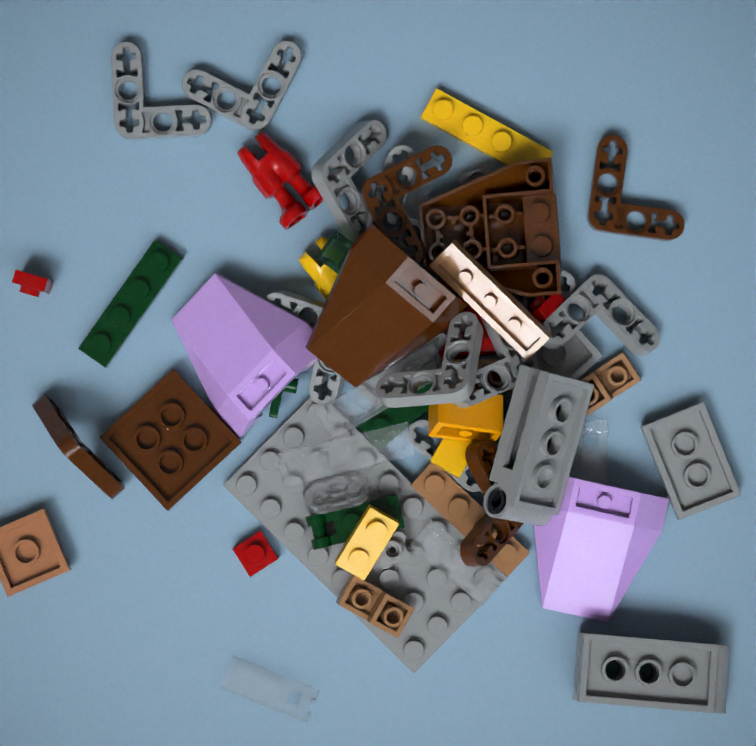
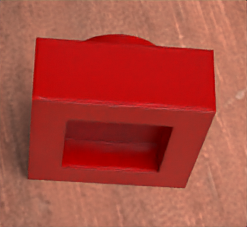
(31, 283)
(543, 307)
(255, 553)

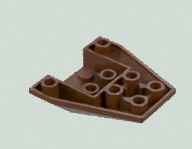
(504, 224)
(379, 310)

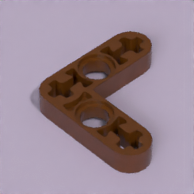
(394, 190)
(618, 210)
(75, 449)
(480, 459)

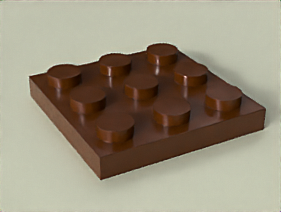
(170, 439)

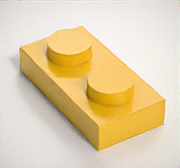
(366, 542)

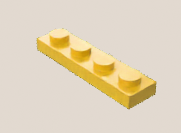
(480, 130)

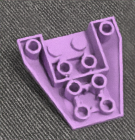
(241, 349)
(595, 547)

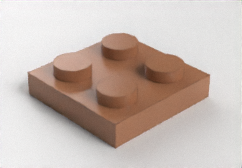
(30, 552)

